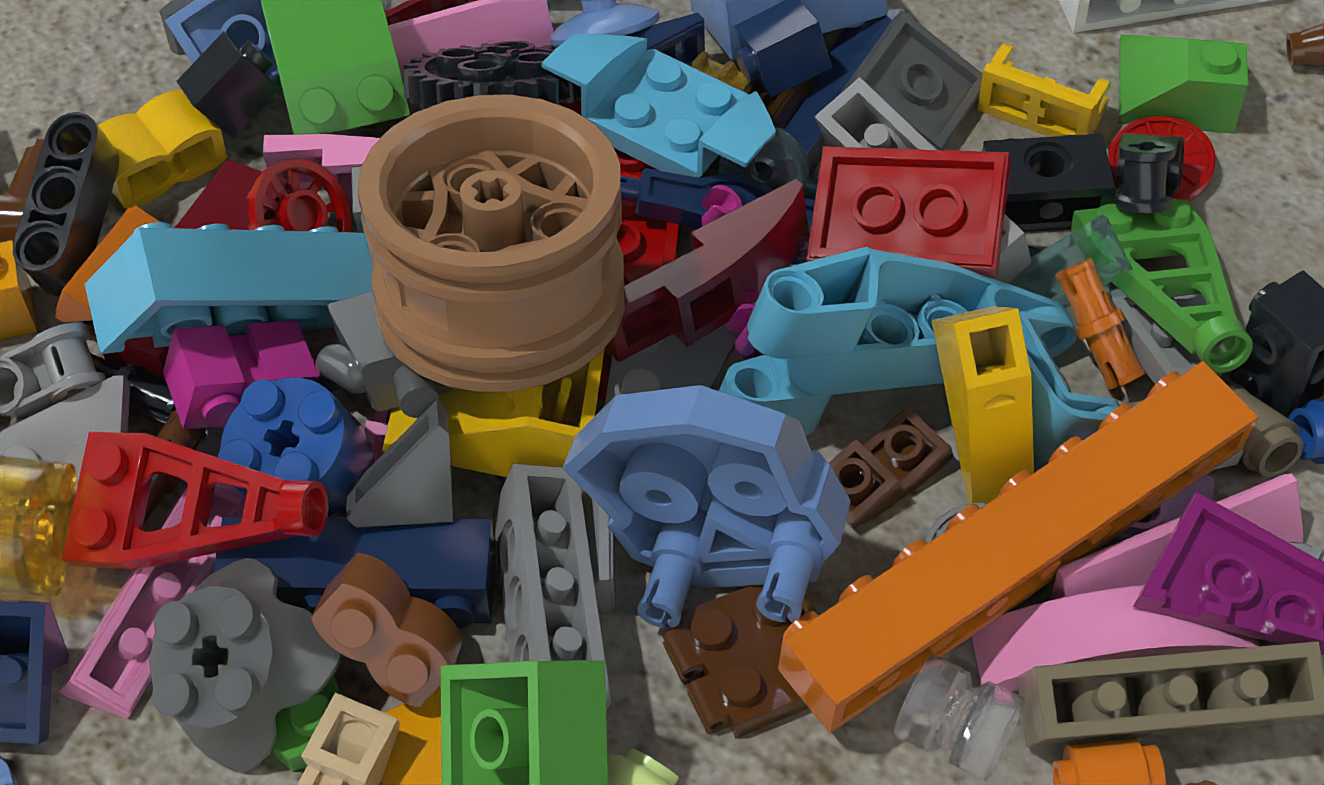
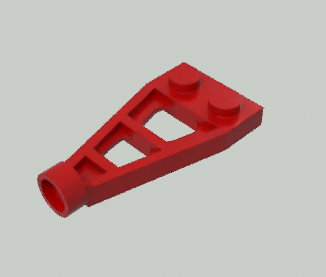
(115, 494)

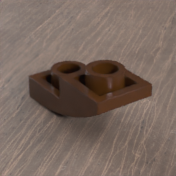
(889, 465)

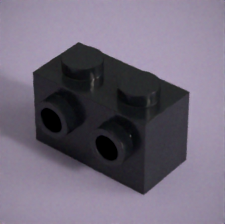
(1287, 344)

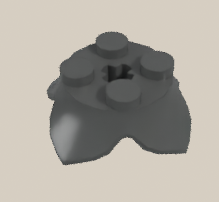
(270, 666)

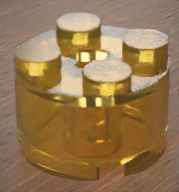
(34, 524)

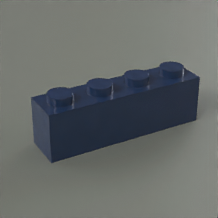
(437, 561)

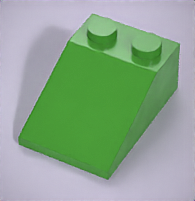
(335, 63)

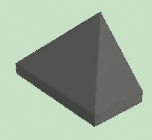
(409, 479)

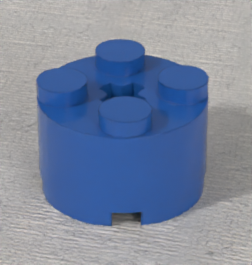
(297, 434)

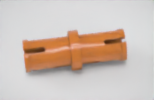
(1099, 324)

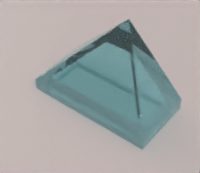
(1092, 241)

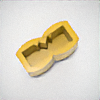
(162, 146)

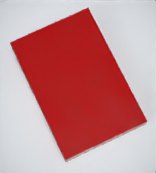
(912, 204)

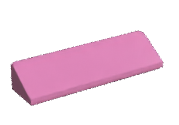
(471, 26)
(1129, 563)
(116, 659)

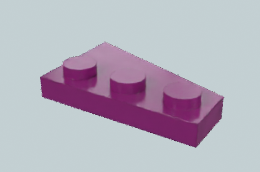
(1236, 578)

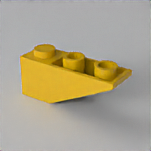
(987, 396)

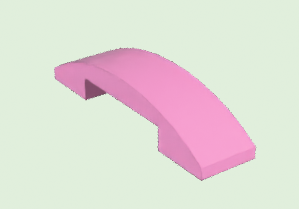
(1086, 630)

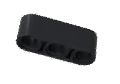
(62, 177)

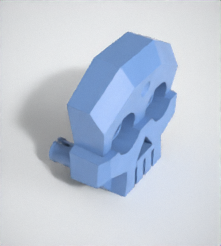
(711, 496)

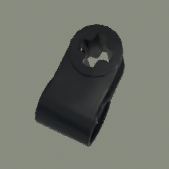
(1149, 172)

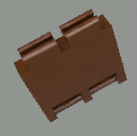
(737, 661)

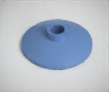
(606, 18)

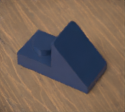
(28, 653)

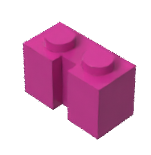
(212, 370)

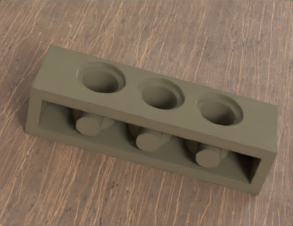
(1172, 694)

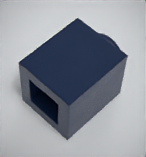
(781, 47)

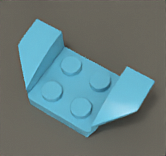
(660, 105)

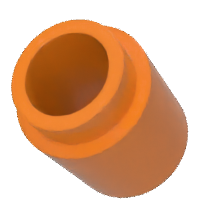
(1110, 764)

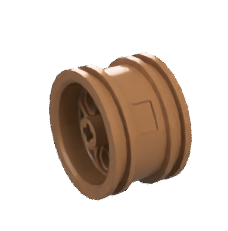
(494, 241)

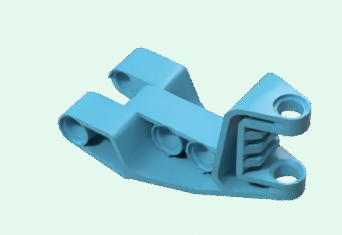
(868, 327)

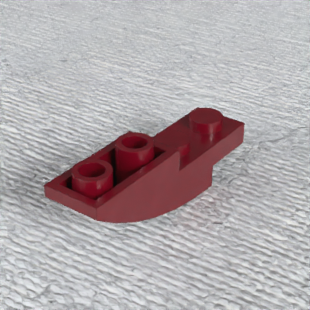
(716, 278)

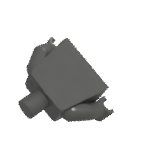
(367, 363)

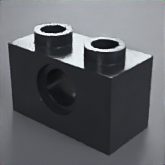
(1055, 179)

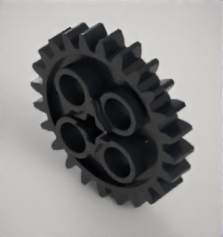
(485, 70)

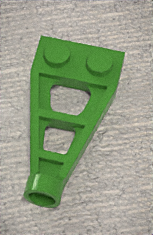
(1171, 234)

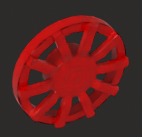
(301, 207)

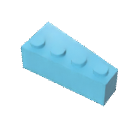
(224, 278)

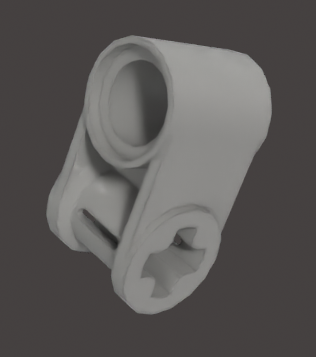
(47, 369)

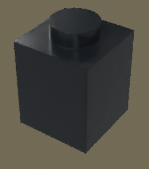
(230, 83)

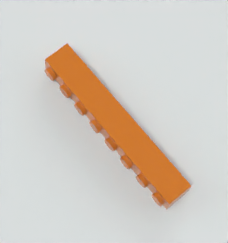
(1012, 545)

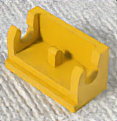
(1038, 101)

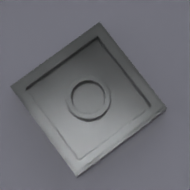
(921, 79)

